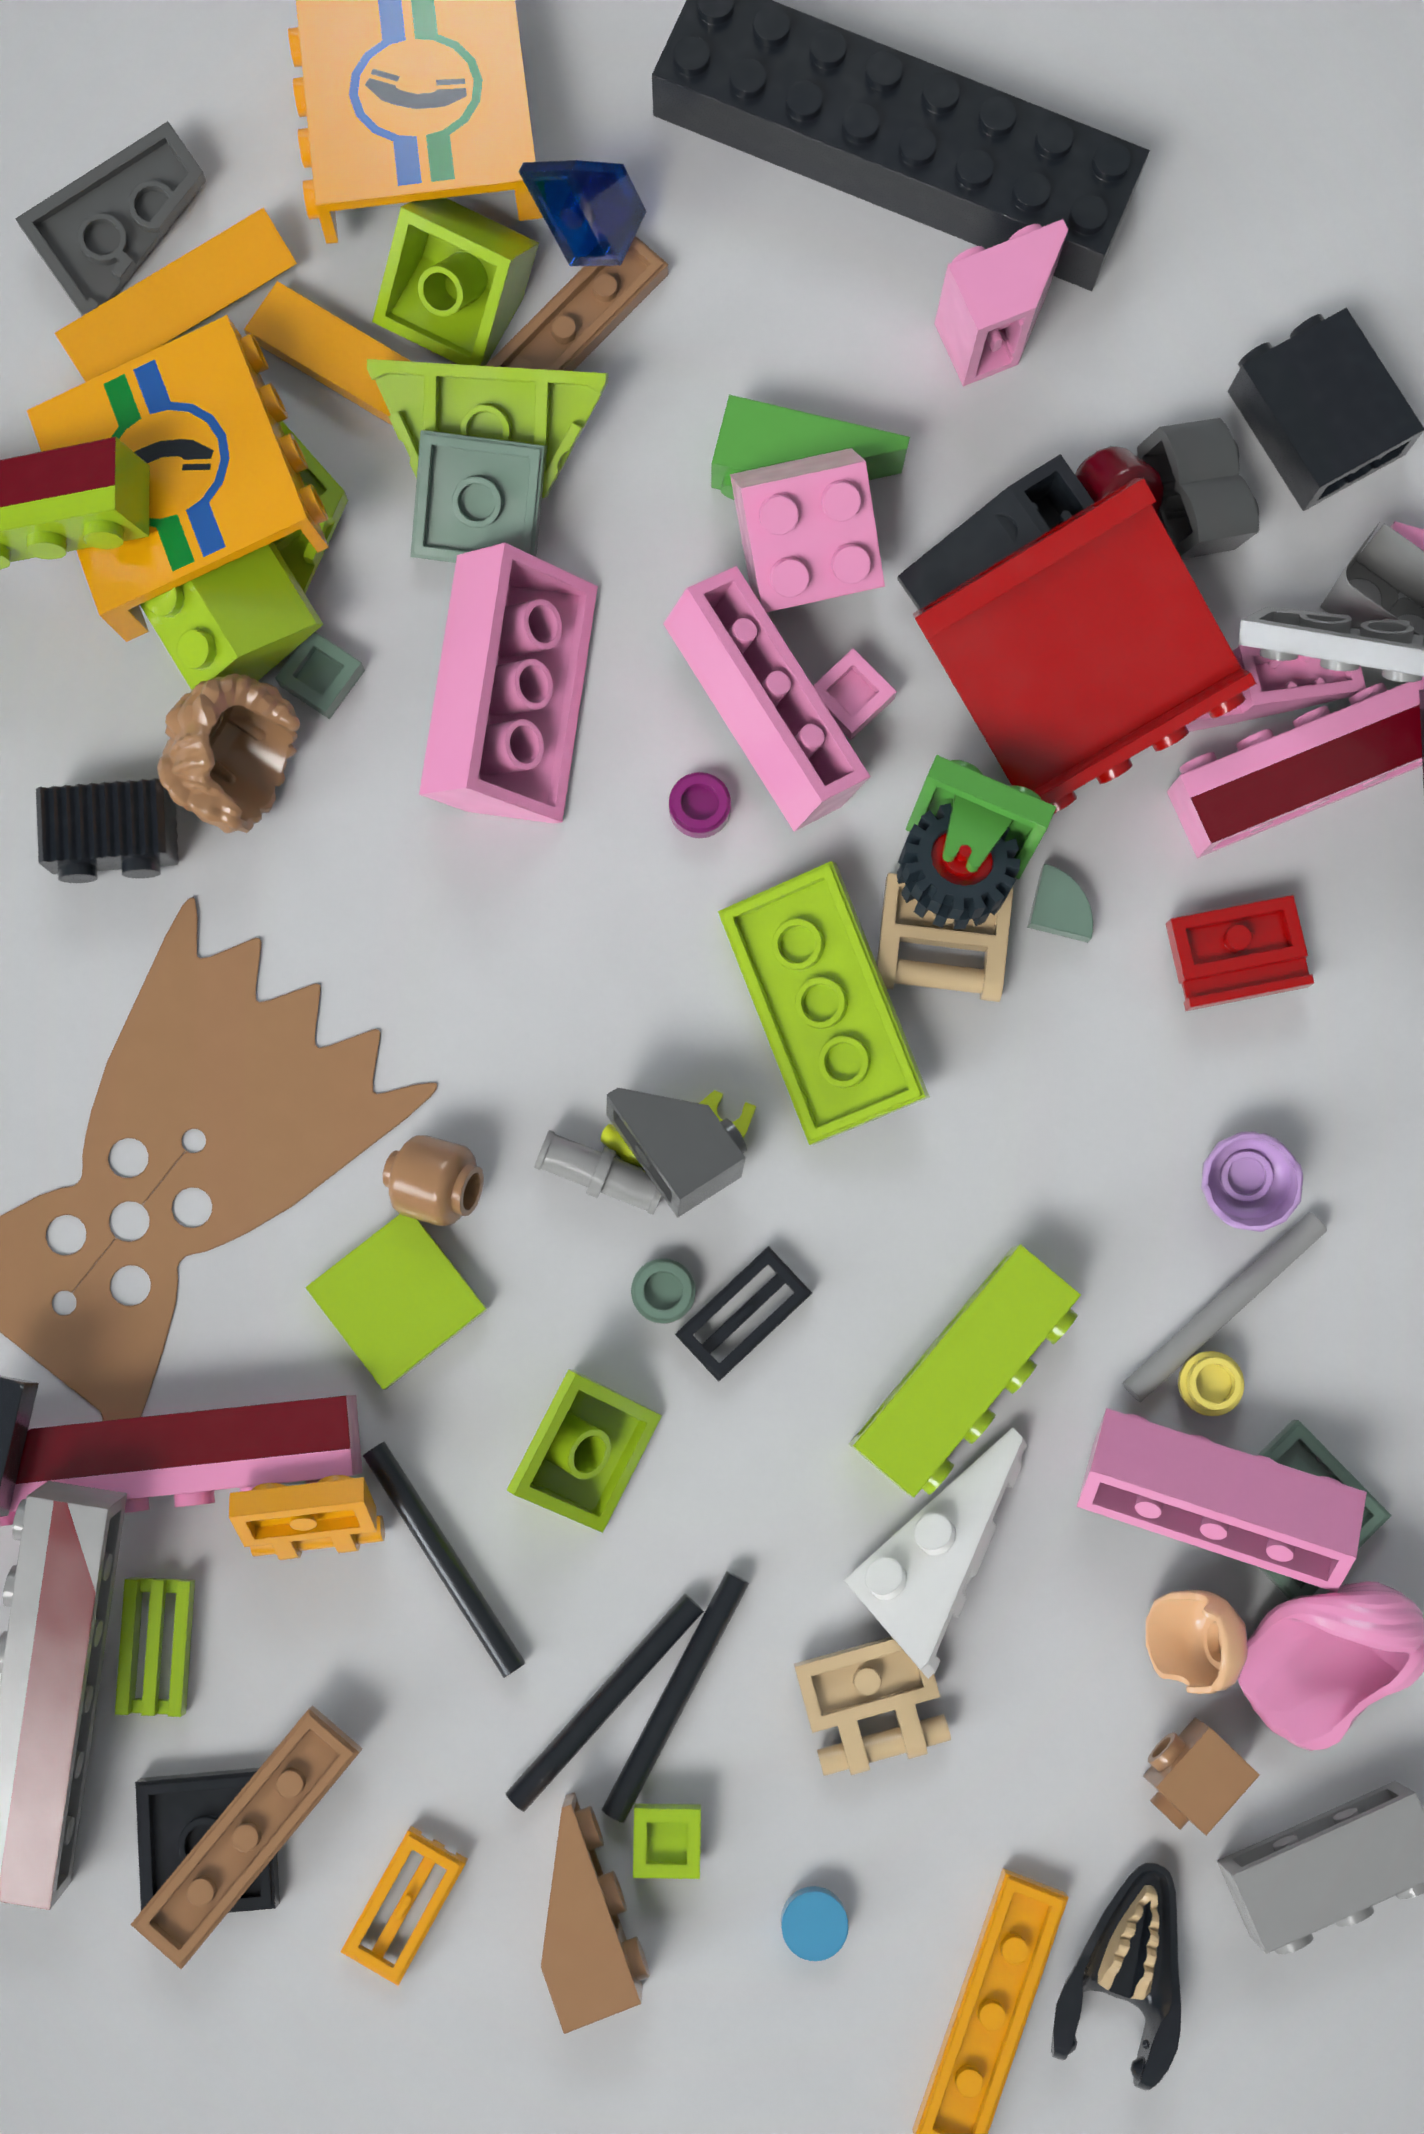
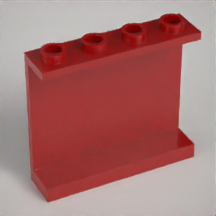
(1085, 648)

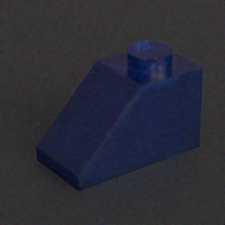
(587, 208)

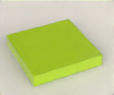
(396, 1299)

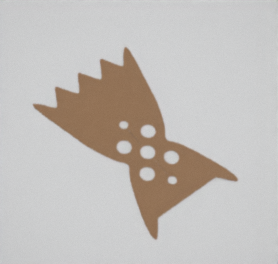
(274, 1130)

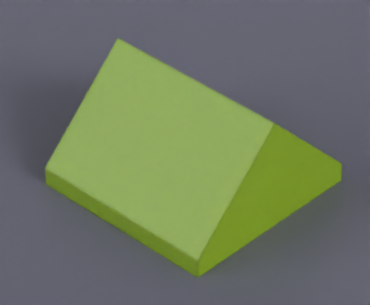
(584, 1451)

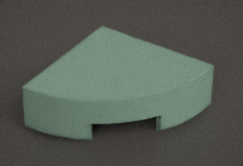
(1061, 906)

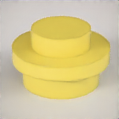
(1211, 1383)

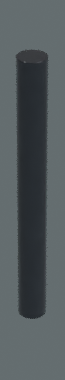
(444, 1559)
(674, 1697)
(604, 1703)

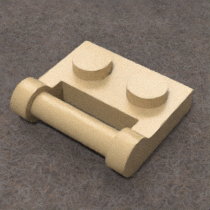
(902, 924)

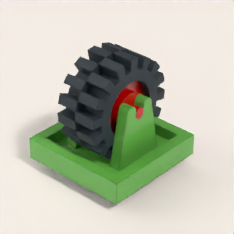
(968, 842)

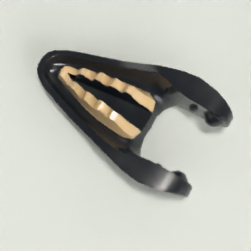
(1133, 1960)

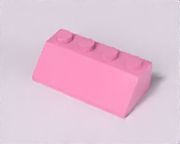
(509, 686)

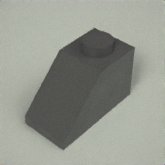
(678, 1145)

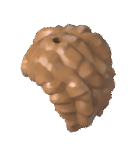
(228, 750)

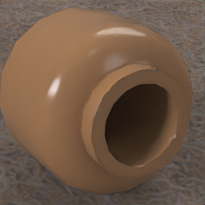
(433, 1180)

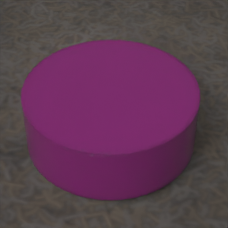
(699, 805)

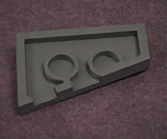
(113, 216)

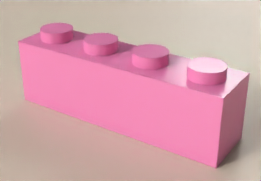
(765, 698)
(1223, 1500)

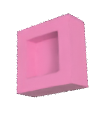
(854, 693)

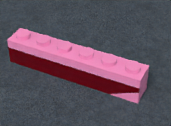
(1300, 769)
(195, 1451)

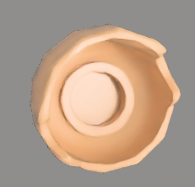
(1196, 1640)

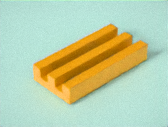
(433, 1853)

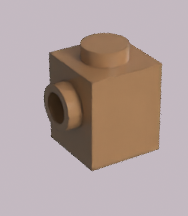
(1197, 1776)

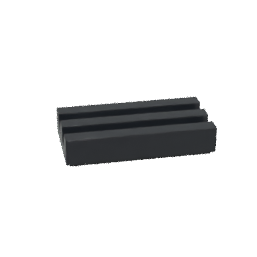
(783, 1276)

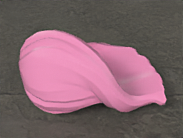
(1330, 1658)

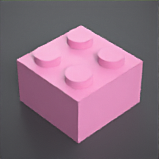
(808, 529)

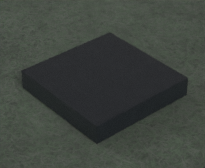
(174, 1818)

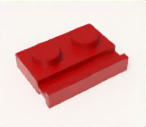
(1239, 952)

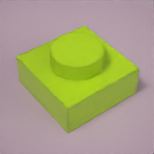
(667, 1841)

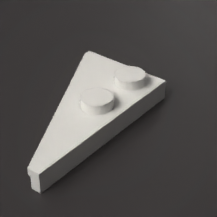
(925, 1567)

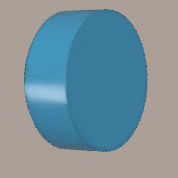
(814, 1923)

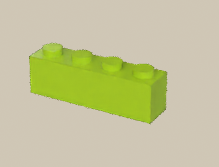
(965, 1371)

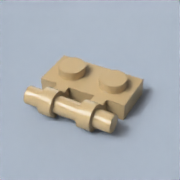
(861, 1685)

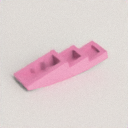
(1284, 687)

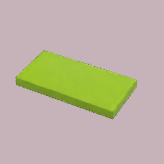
(823, 1003)

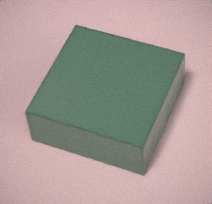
(320, 674)

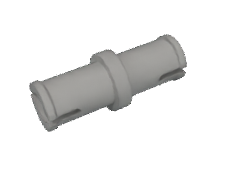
(598, 1172)

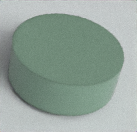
(663, 1291)

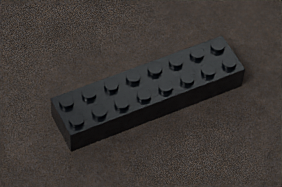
(894, 129)

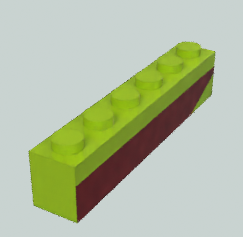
(72, 500)

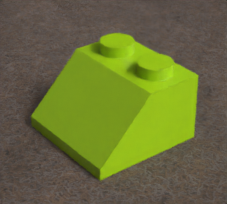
(453, 280)
(234, 618)

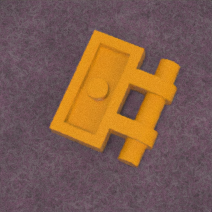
(306, 1517)

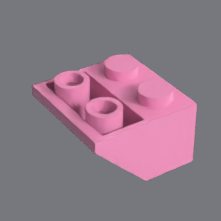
(995, 299)

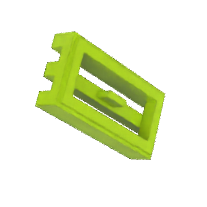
(129, 1647)

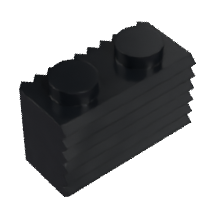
(106, 829)

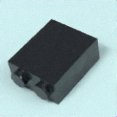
(1324, 407)

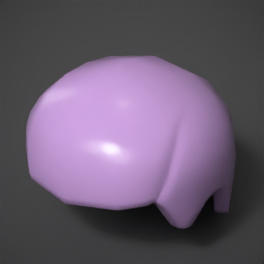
(1252, 1181)

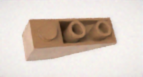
(585, 1950)

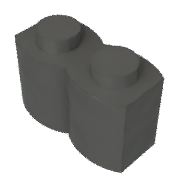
(1204, 497)

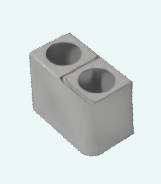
(1393, 568)

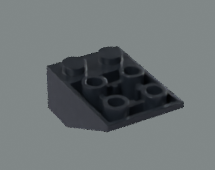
(996, 530)

